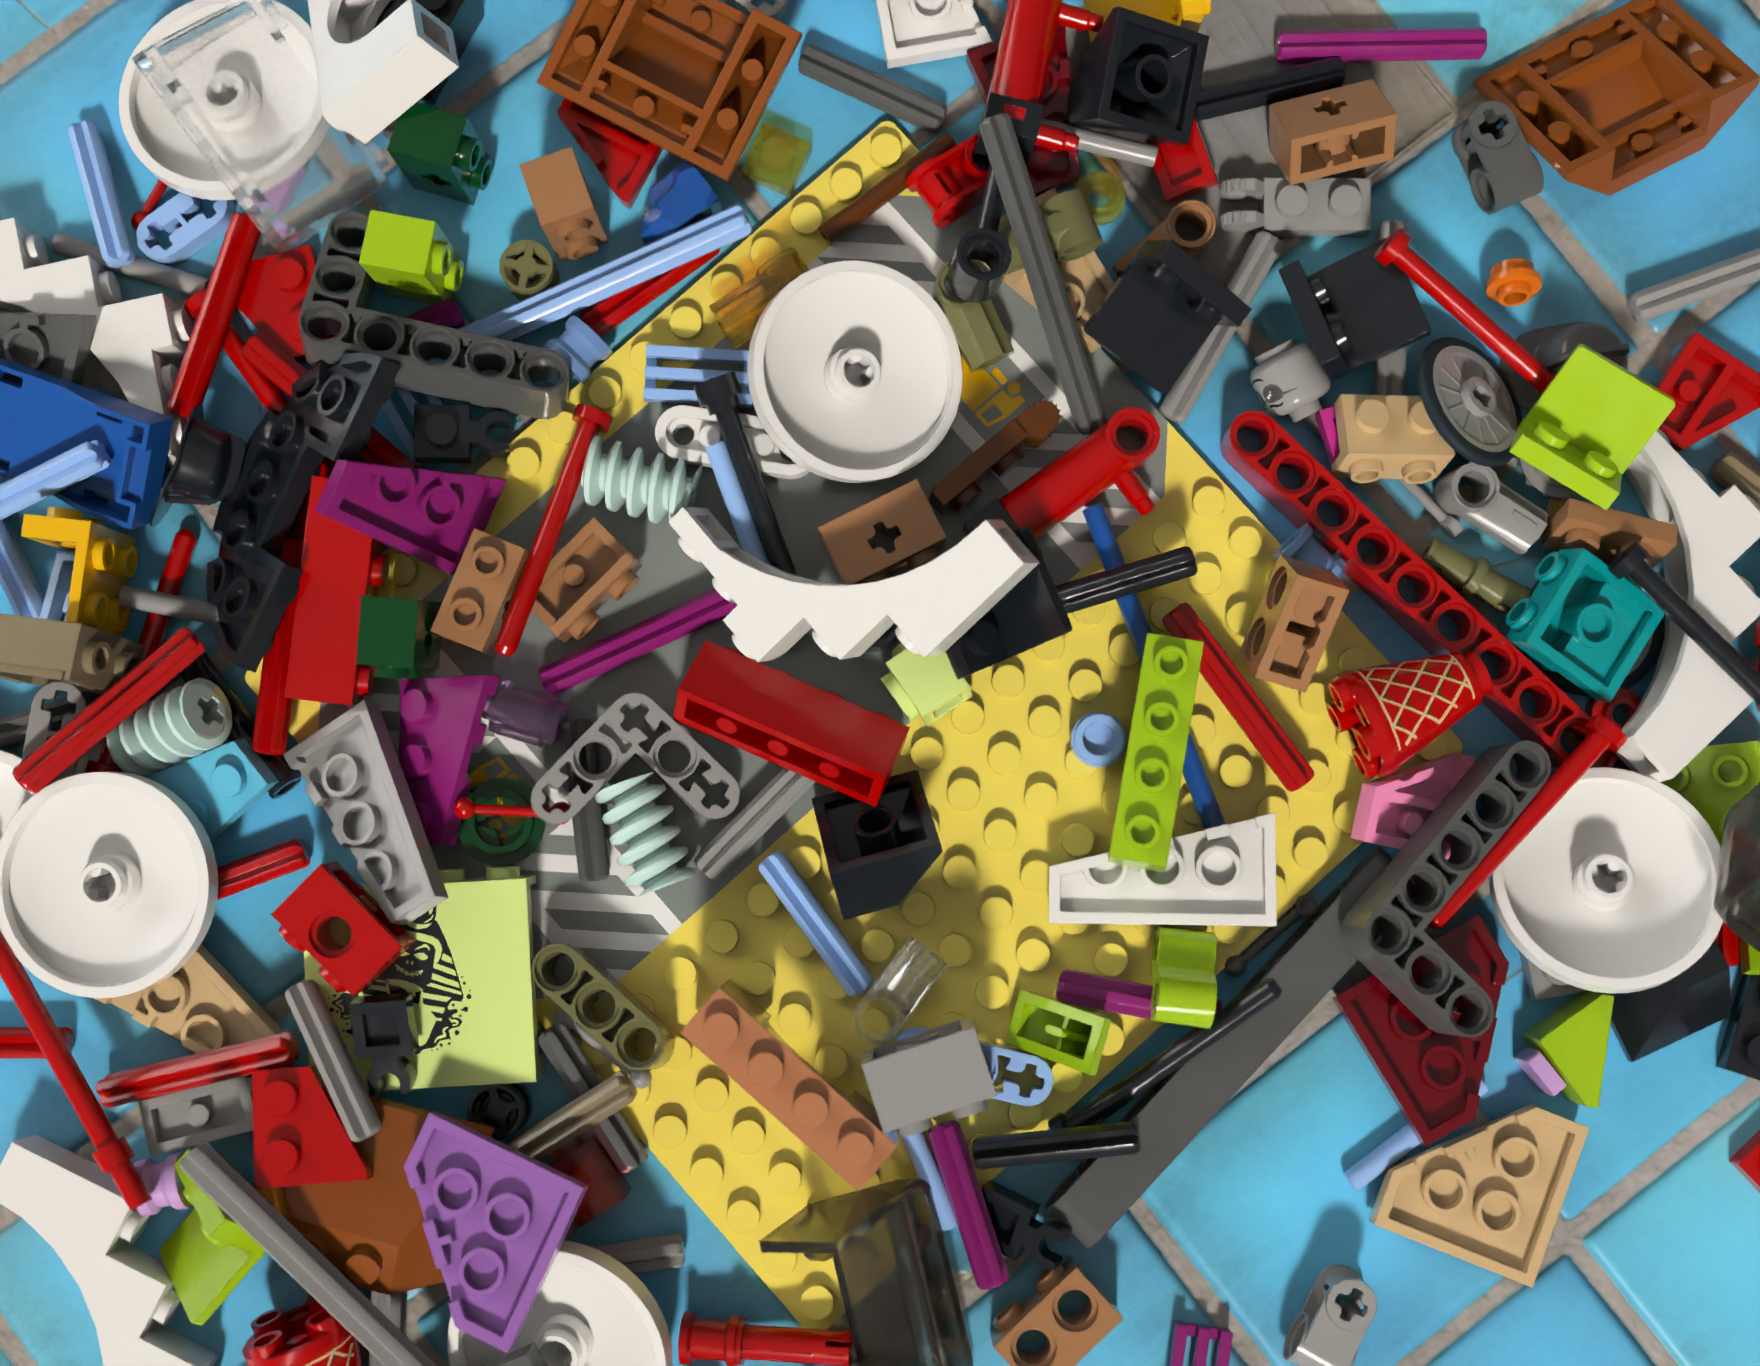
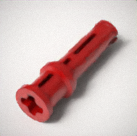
(738, 1341)

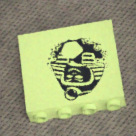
(465, 982)

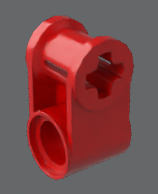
(950, 182)

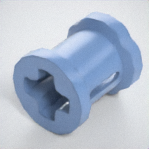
(1306, 548)

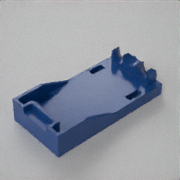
(54, 415)

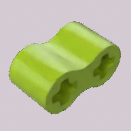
(1183, 977)

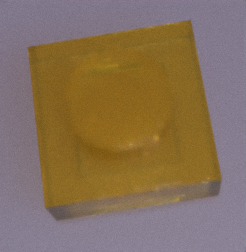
(777, 160)

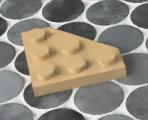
(1487, 1191)

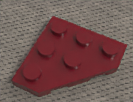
(1428, 1072)

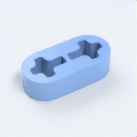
(187, 228)

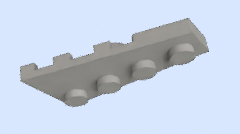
(365, 794)

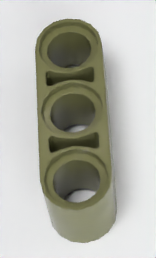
(577, 1001)

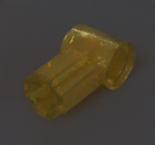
(741, 308)

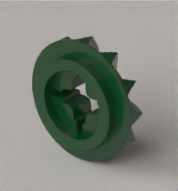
(485, 842)

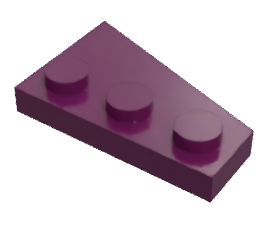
(411, 508)
(436, 745)

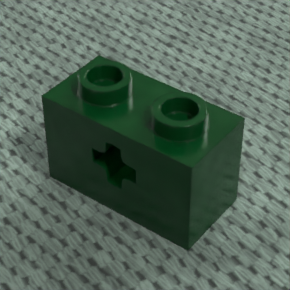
(440, 153)
(398, 636)

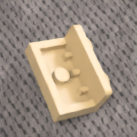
(1387, 440)

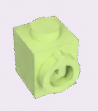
(924, 685)

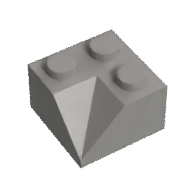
(928, 1077)

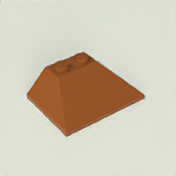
(673, 72)
(1623, 94)
(372, 1224)

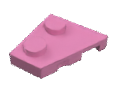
(1399, 803)

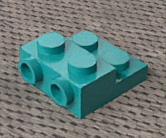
(1583, 622)

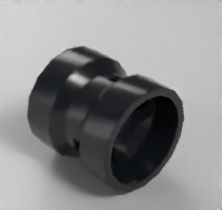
(492, 1111)

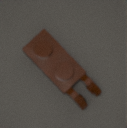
(996, 455)

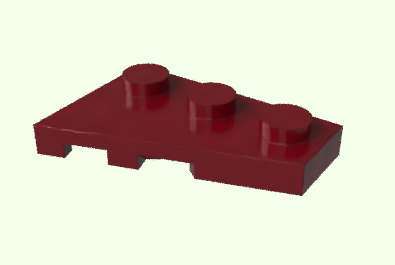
(1045, 166)

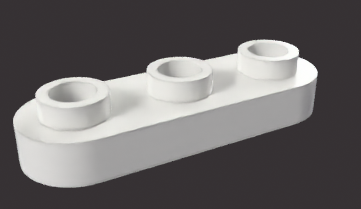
(708, 432)

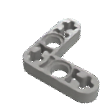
(622, 747)

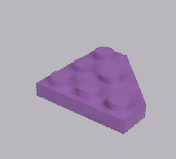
(489, 1224)

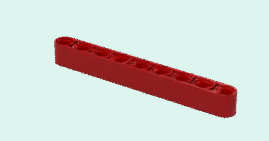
(1398, 560)

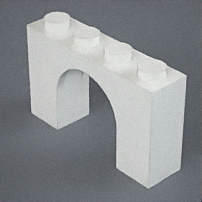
(376, 72)

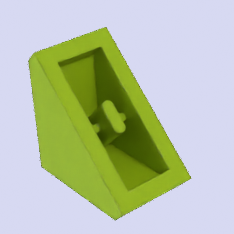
(1058, 1031)
(1576, 1044)

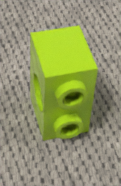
(410, 258)

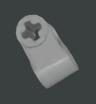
(1328, 1330)

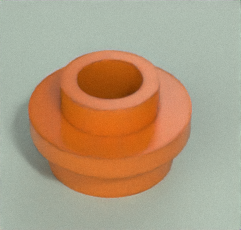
(1513, 282)

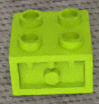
(1591, 425)
(1718, 780)
(206, 1253)

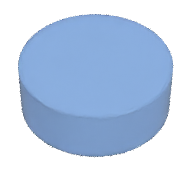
(1098, 739)

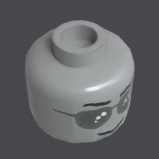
(1289, 380)

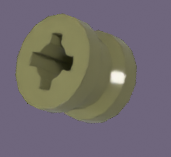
(523, 261)

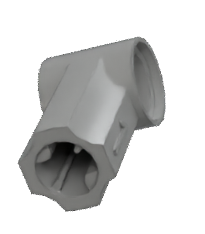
(1494, 508)

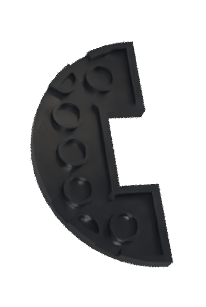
(325, 417)

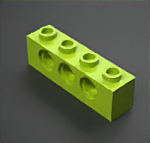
(1156, 752)

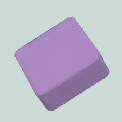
(1540, 1071)

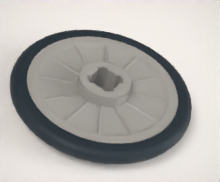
(1468, 401)

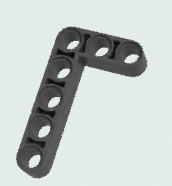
(417, 341)
(1436, 882)

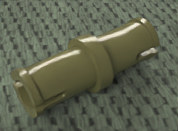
(1473, 576)

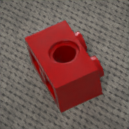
(373, 941)

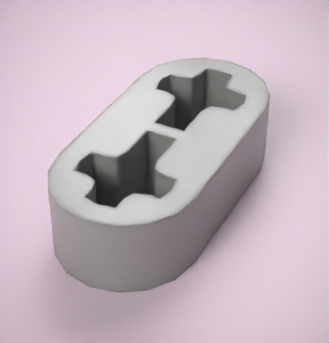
(41, 720)

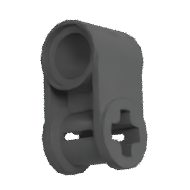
(1497, 162)

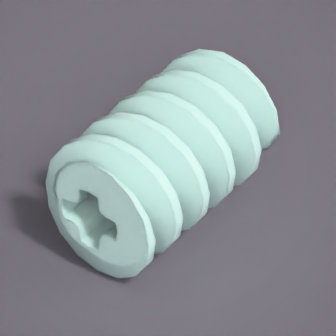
(637, 483)
(171, 728)
(644, 834)

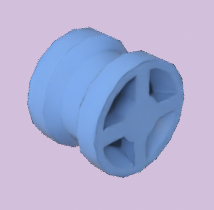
(579, 347)

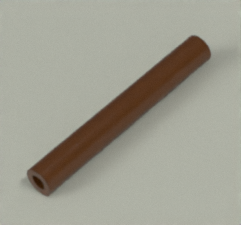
(881, 192)

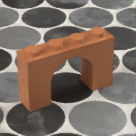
(831, 1123)

